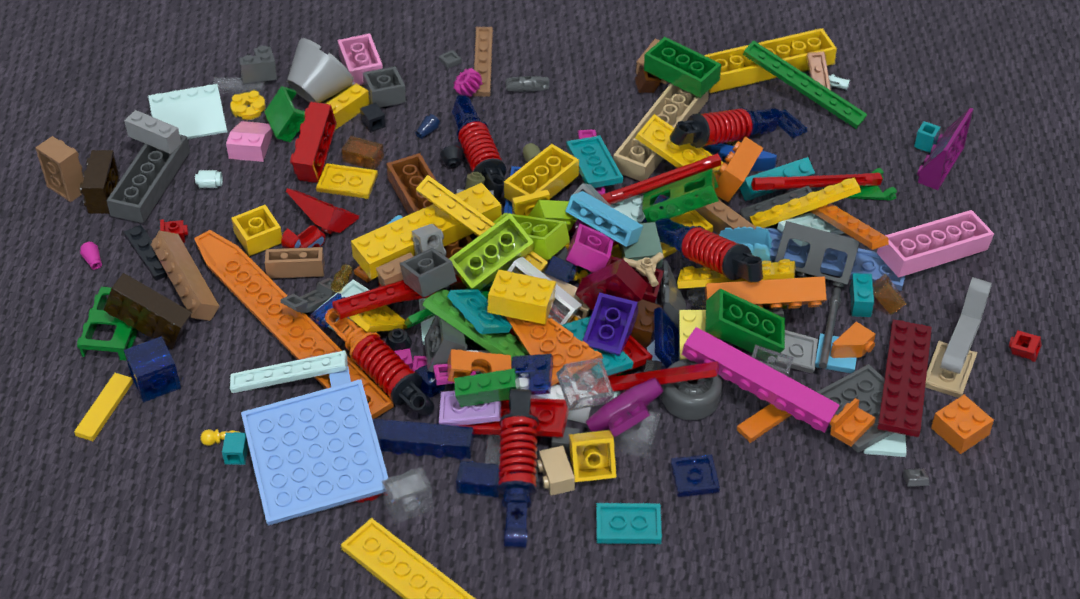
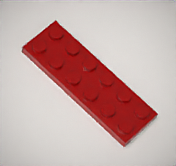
(550, 412)

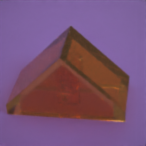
(888, 294)

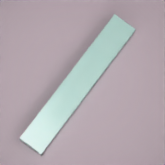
(288, 371)

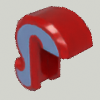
(308, 238)

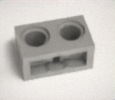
(421, 241)

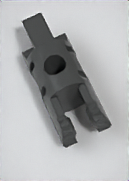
(527, 83)

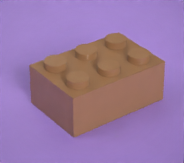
(60, 168)

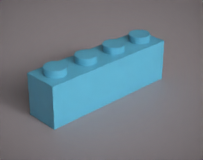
(604, 218)

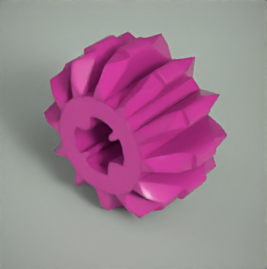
(468, 82)

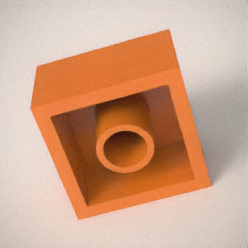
(962, 424)

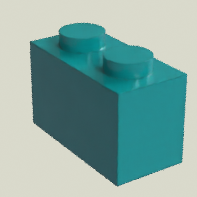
(861, 295)

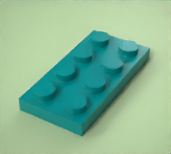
(595, 161)
(612, 363)

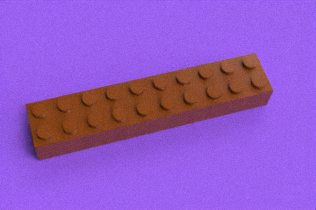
(405, 177)

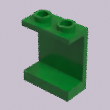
(283, 116)

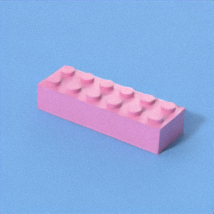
(935, 243)

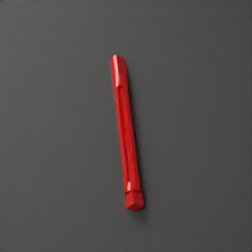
(663, 179)
(776, 183)

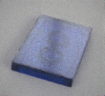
(666, 338)

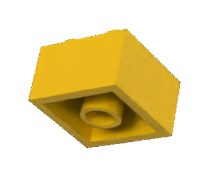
(257, 230)
(592, 455)

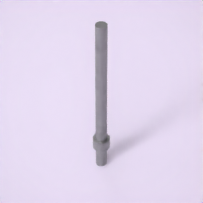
(834, 304)

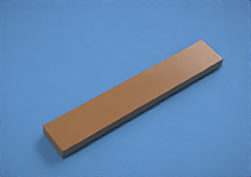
(483, 58)

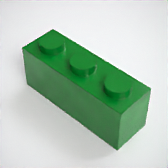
(485, 387)

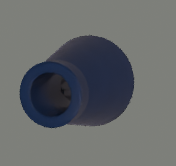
(427, 126)

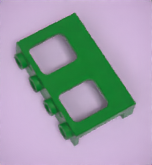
(682, 196)
(122, 338)

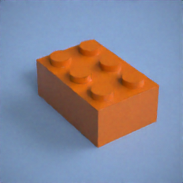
(737, 168)

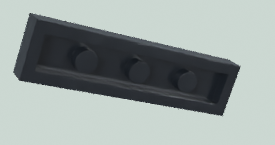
(142, 245)

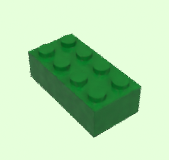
(682, 67)
(744, 322)

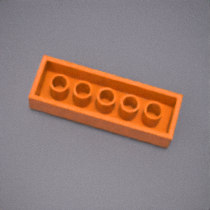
(776, 292)

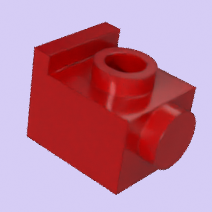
(175, 227)
(1021, 341)

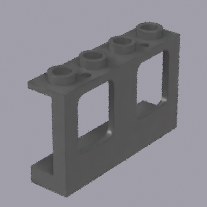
(819, 242)

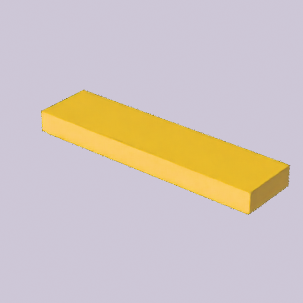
(103, 407)

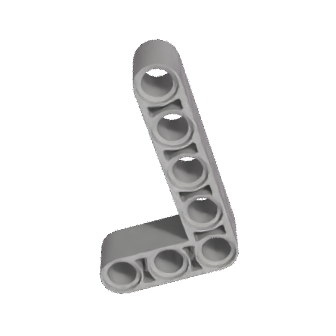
(967, 326)

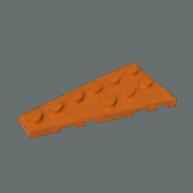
(554, 340)

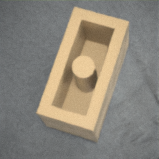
(556, 470)

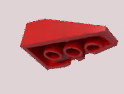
(323, 213)

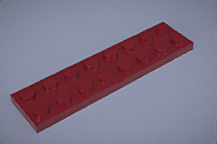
(905, 378)

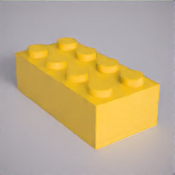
(547, 171)

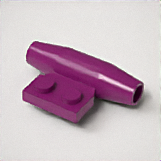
(626, 408)

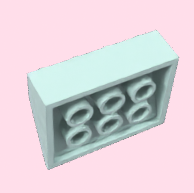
(192, 110)

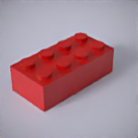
(313, 142)

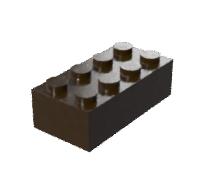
(147, 310)

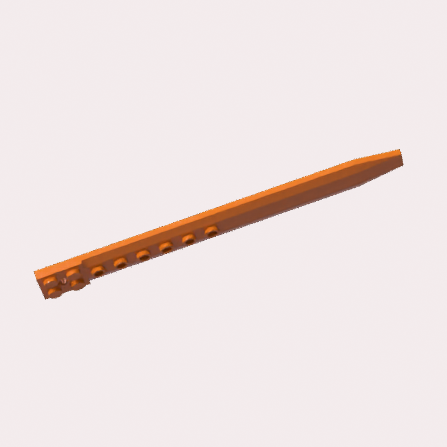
(290, 327)

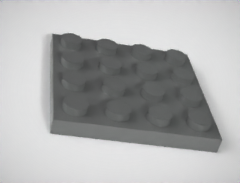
(867, 387)

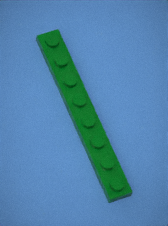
(805, 84)

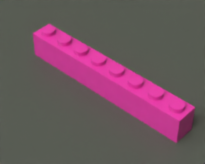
(761, 380)

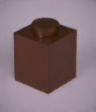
(646, 81)

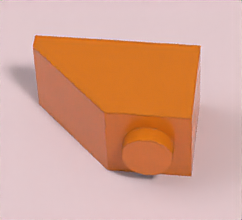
(853, 342)

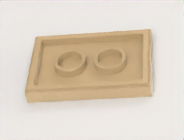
(945, 380)

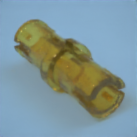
(341, 278)

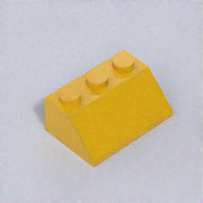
(348, 103)

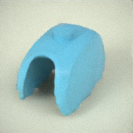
(756, 239)

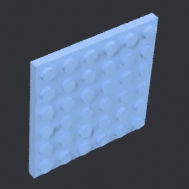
(314, 452)

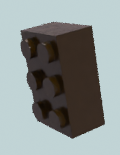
(99, 181)

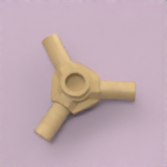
(647, 267)

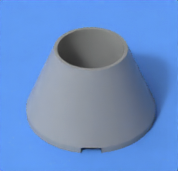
(316, 74)

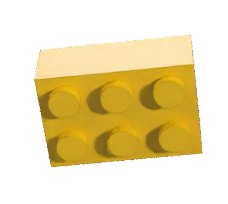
(521, 296)

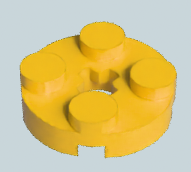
(251, 98)

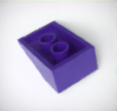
(611, 323)

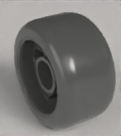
(692, 398)

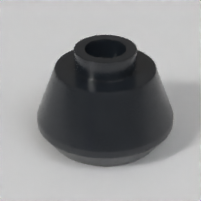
(452, 156)
(398, 339)

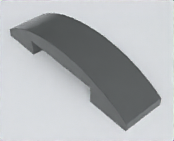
(311, 300)

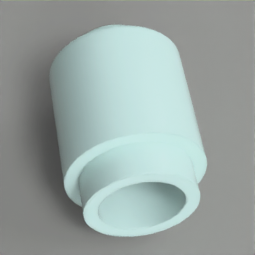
(209, 179)

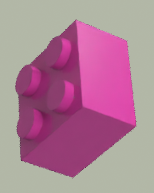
(589, 249)

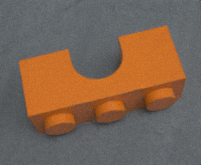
(462, 363)

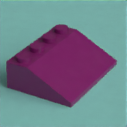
(945, 152)

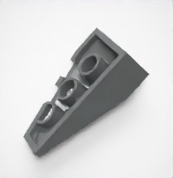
(670, 295)

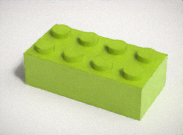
(547, 234)
(491, 252)

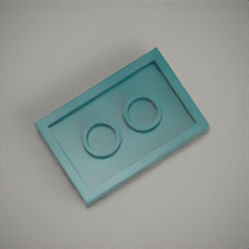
(474, 308)
(628, 523)

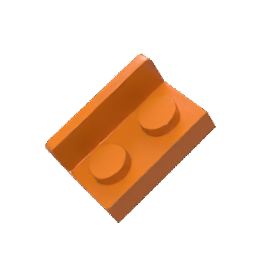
(851, 423)

